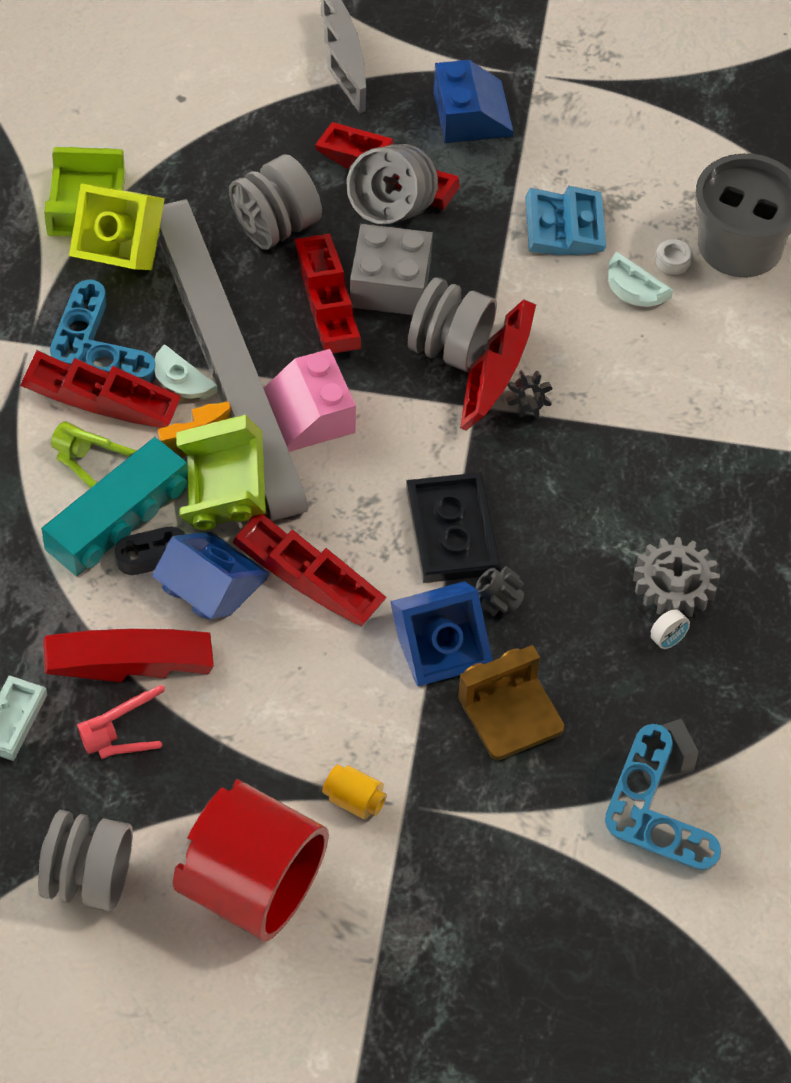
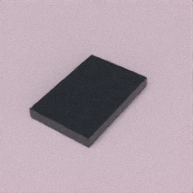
(452, 527)

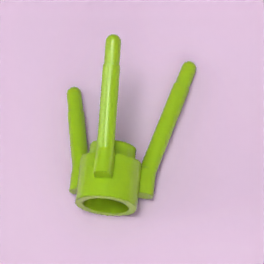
(76, 442)

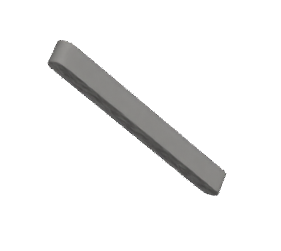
(227, 353)

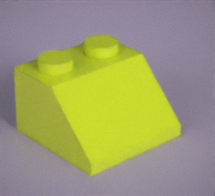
(116, 227)

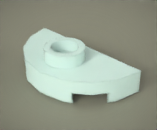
(635, 284)
(181, 377)

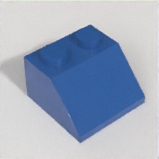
(470, 102)
(208, 574)
(441, 632)

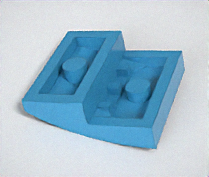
(565, 222)

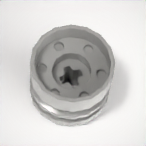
(374, 187)
(275, 201)
(447, 323)
(77, 859)

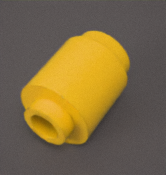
(354, 791)

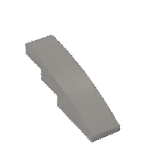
(344, 52)

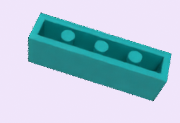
(115, 506)

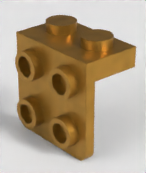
(509, 703)

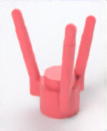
(99, 731)

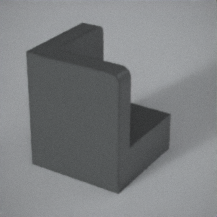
(683, 755)

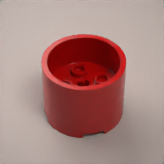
(251, 860)

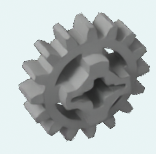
(676, 577)

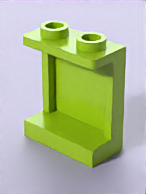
(75, 166)
(223, 472)

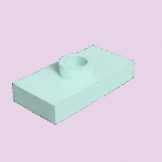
(18, 709)

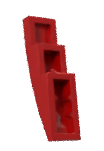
(346, 144)
(327, 293)
(494, 369)
(99, 392)
(309, 571)
(119, 652)

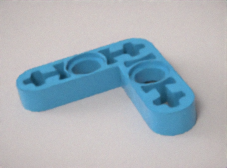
(83, 345)
(647, 819)

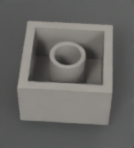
(390, 268)

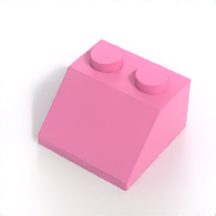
(311, 401)

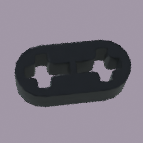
(147, 546)

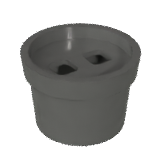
(743, 213)

